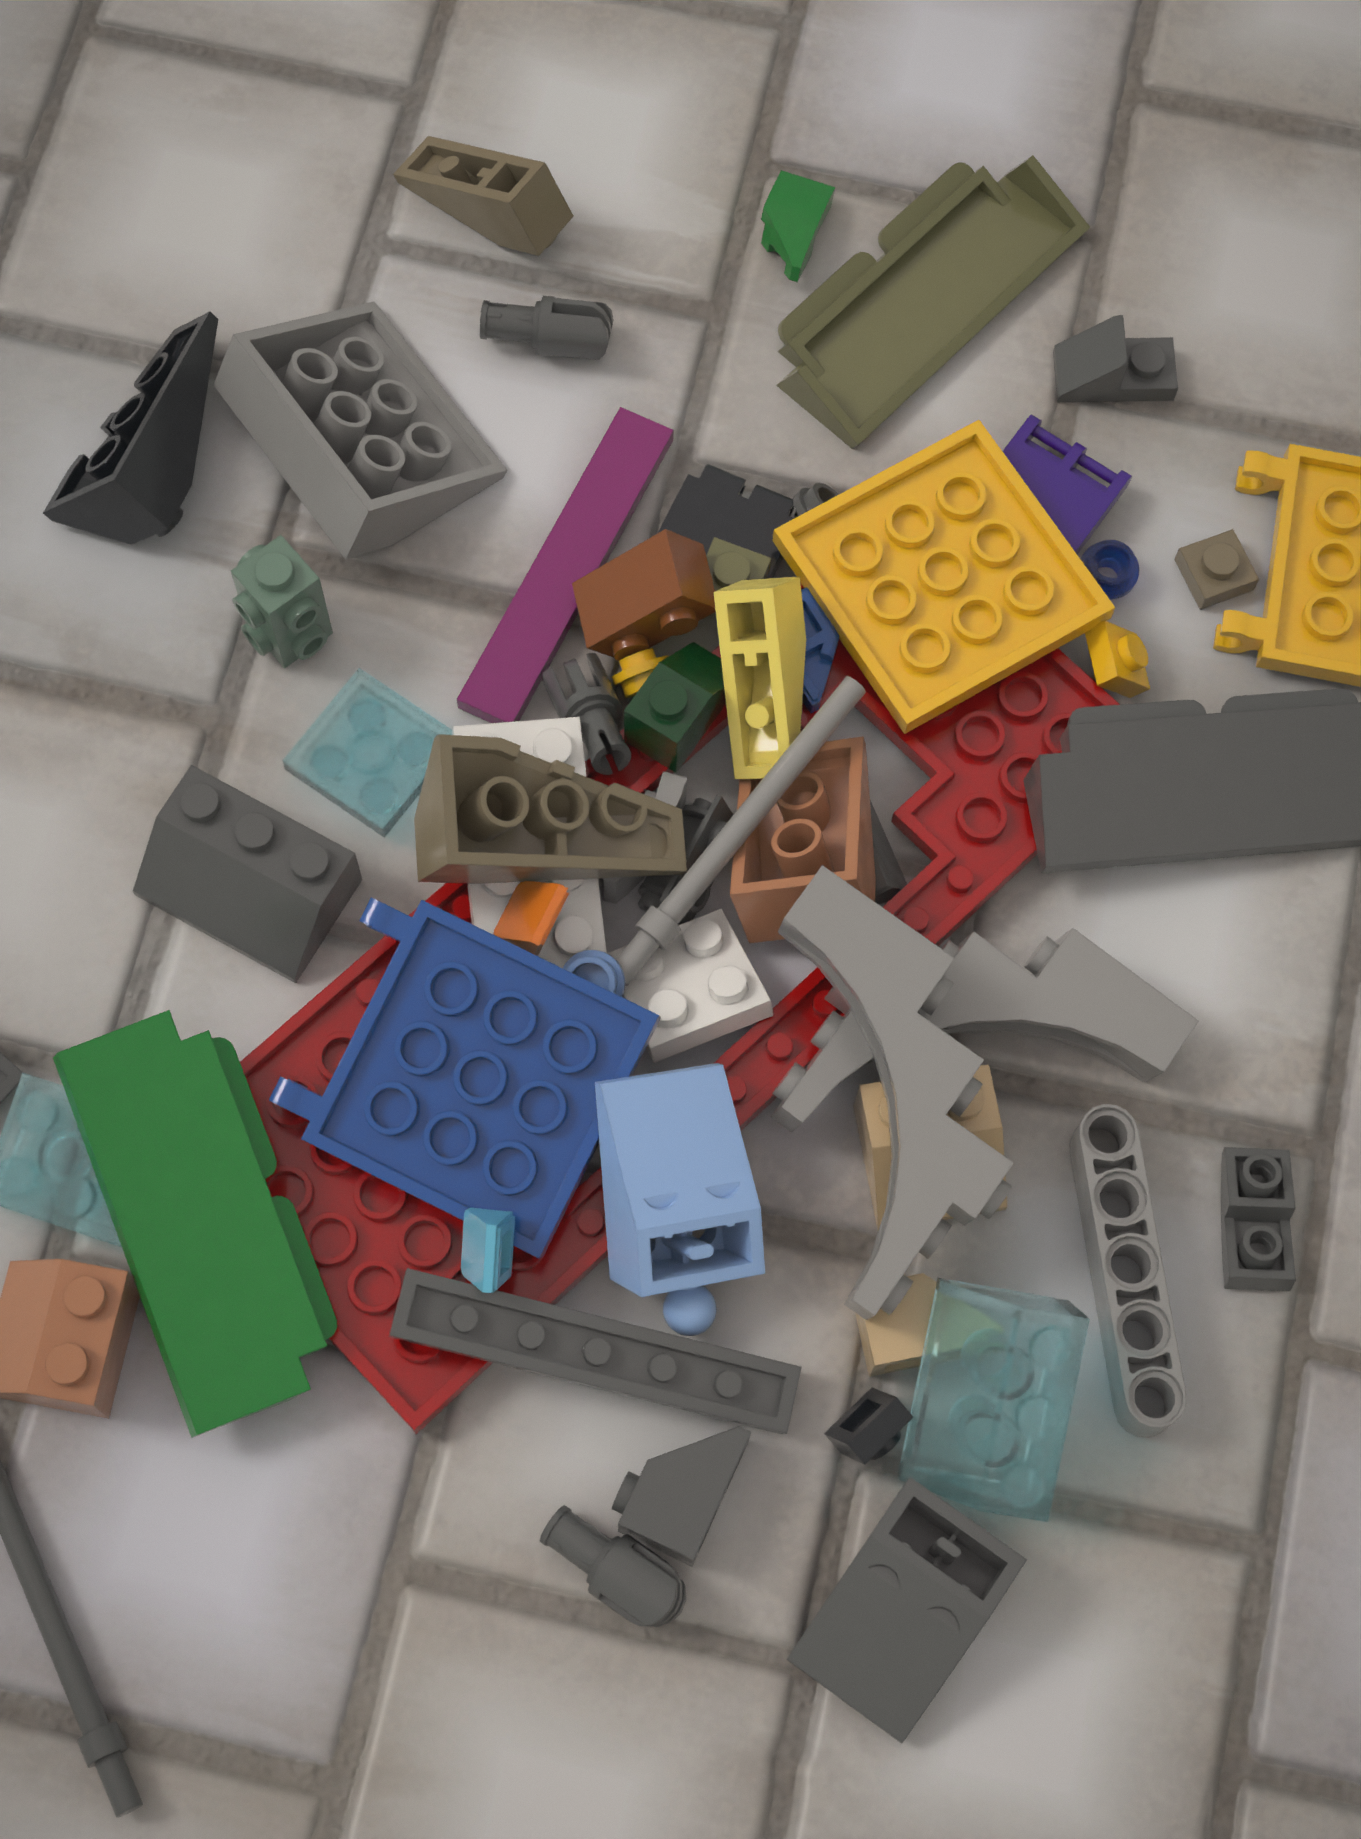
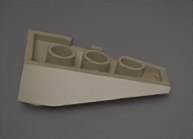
(517, 819)

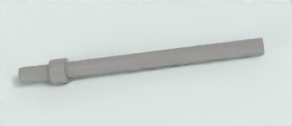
(660, 925)

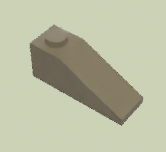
(489, 191)

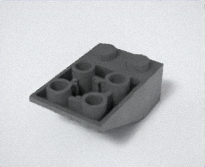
(906, 1610)

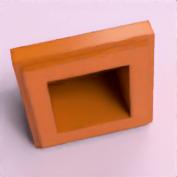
(531, 914)

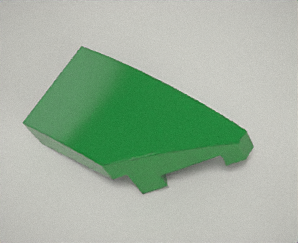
(794, 218)

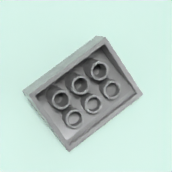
(355, 425)

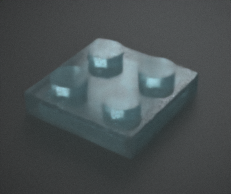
(367, 752)

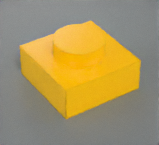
(1118, 659)

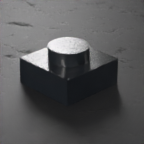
(870, 1426)

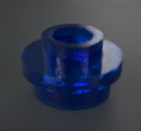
(1117, 557)

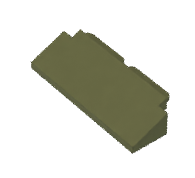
(942, 278)

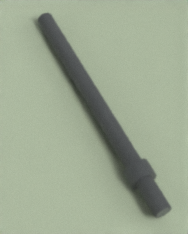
(101, 1741)

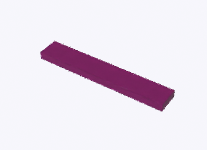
(575, 546)

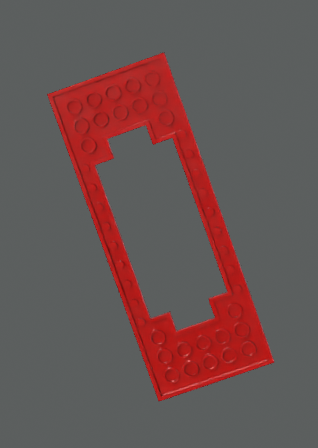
(368, 1232)

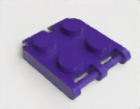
(1067, 494)

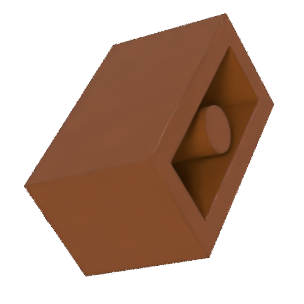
(645, 595)

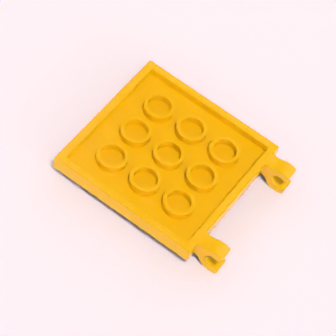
(1313, 569)

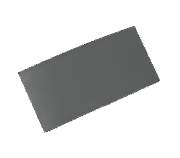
(1256, 1219)

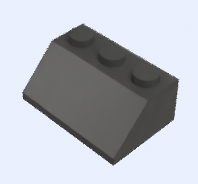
(245, 873)

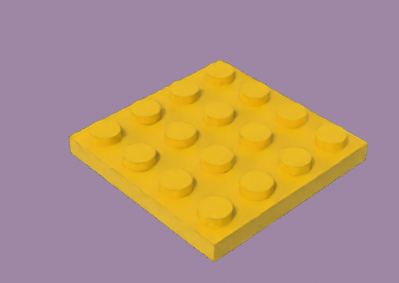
(942, 575)

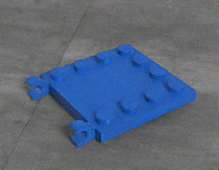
(474, 1073)

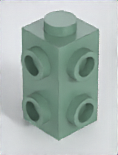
(281, 603)

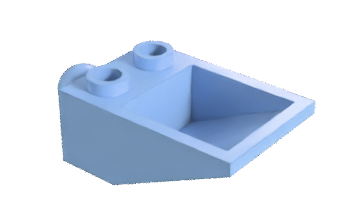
(672, 1169)

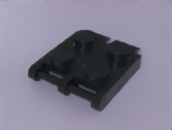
(716, 508)

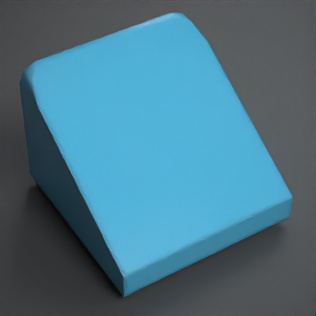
(487, 1247)

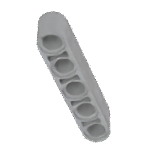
(1115, 1299)

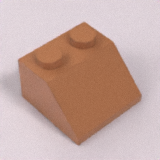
(65, 1334)

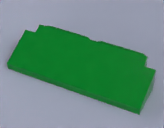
(191, 1206)

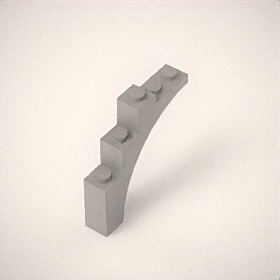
(1070, 997)
(936, 1164)

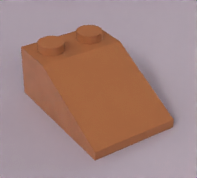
(813, 824)

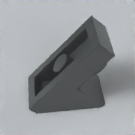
(1113, 368)

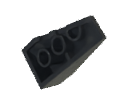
(151, 449)

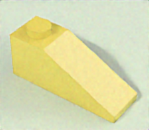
(762, 669)

